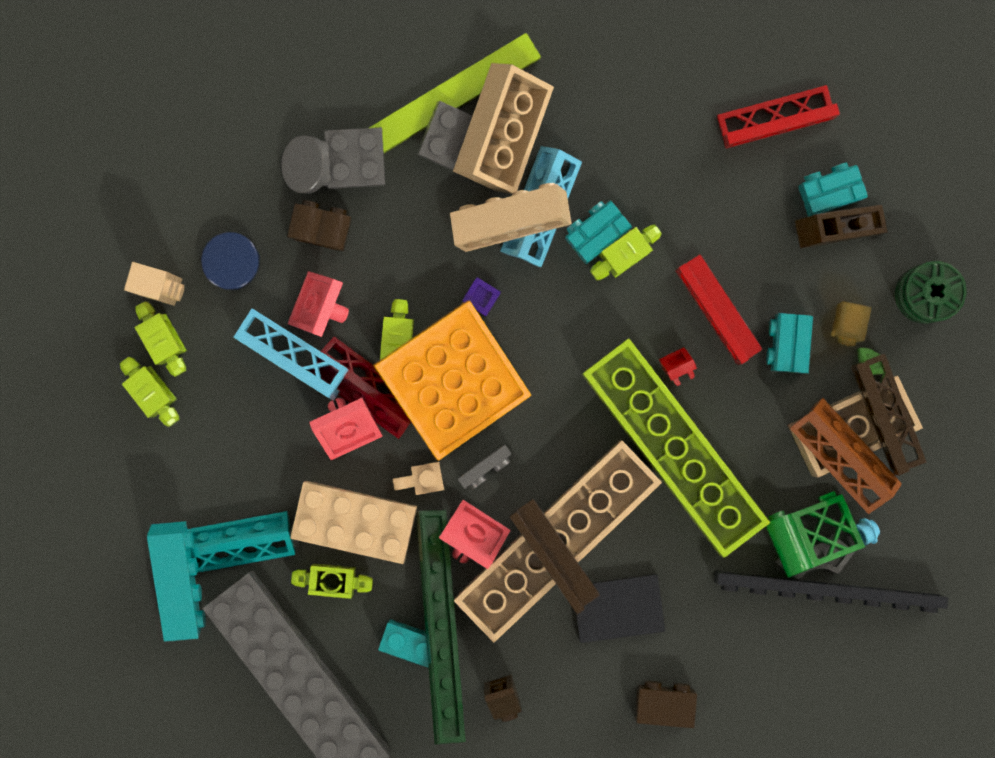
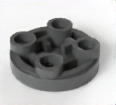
(306, 164)

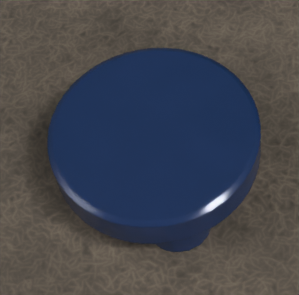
(230, 261)

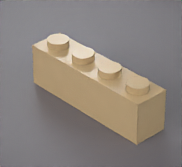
(510, 217)

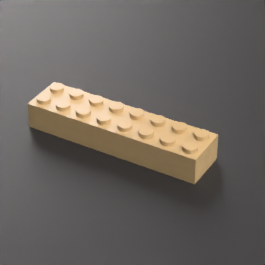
(580, 518)

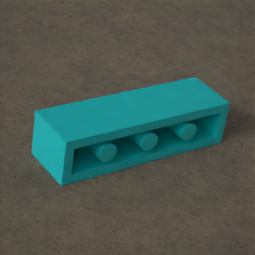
(175, 581)

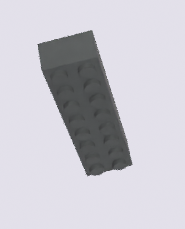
(293, 672)

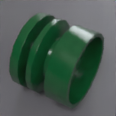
(914, 292)

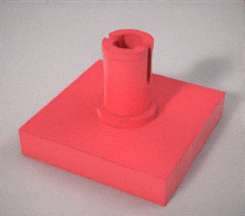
(317, 304)
(345, 427)
(474, 535)

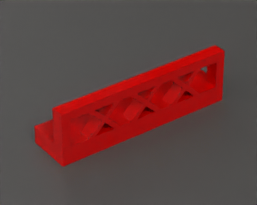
(782, 124)
(718, 310)

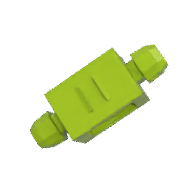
(625, 252)
(396, 329)
(160, 339)
(149, 391)
(302, 578)

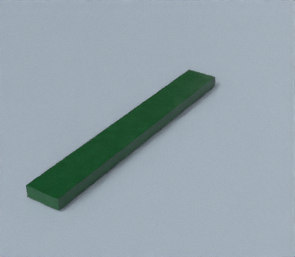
(440, 628)

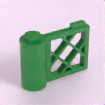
(792, 538)

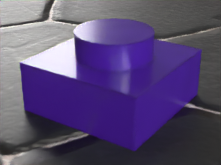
(482, 296)

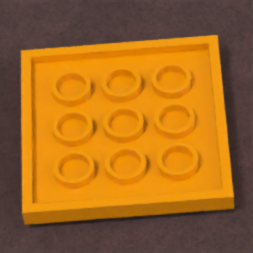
(452, 380)

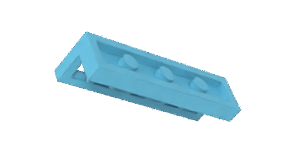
(545, 170)
(285, 363)

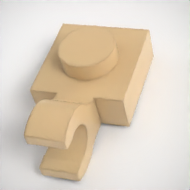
(424, 478)

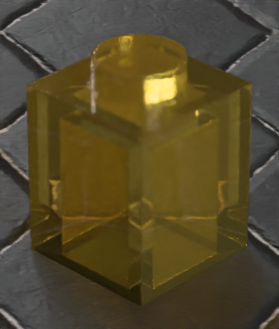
(850, 323)

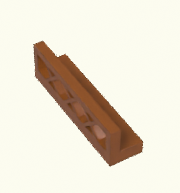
(857, 455)

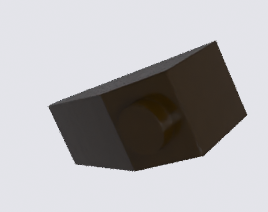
(840, 226)
(502, 698)

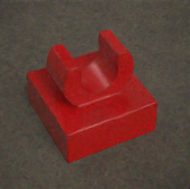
(678, 364)

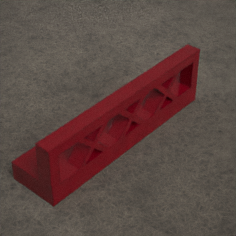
(383, 407)

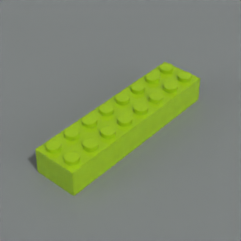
(675, 448)

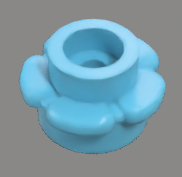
(868, 531)

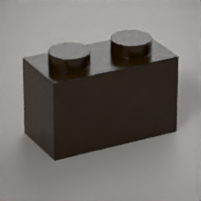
(665, 705)

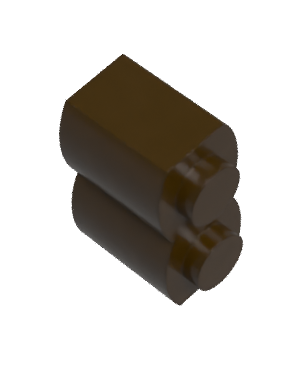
(319, 226)

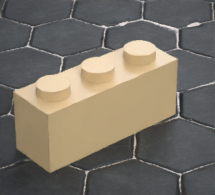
(154, 284)

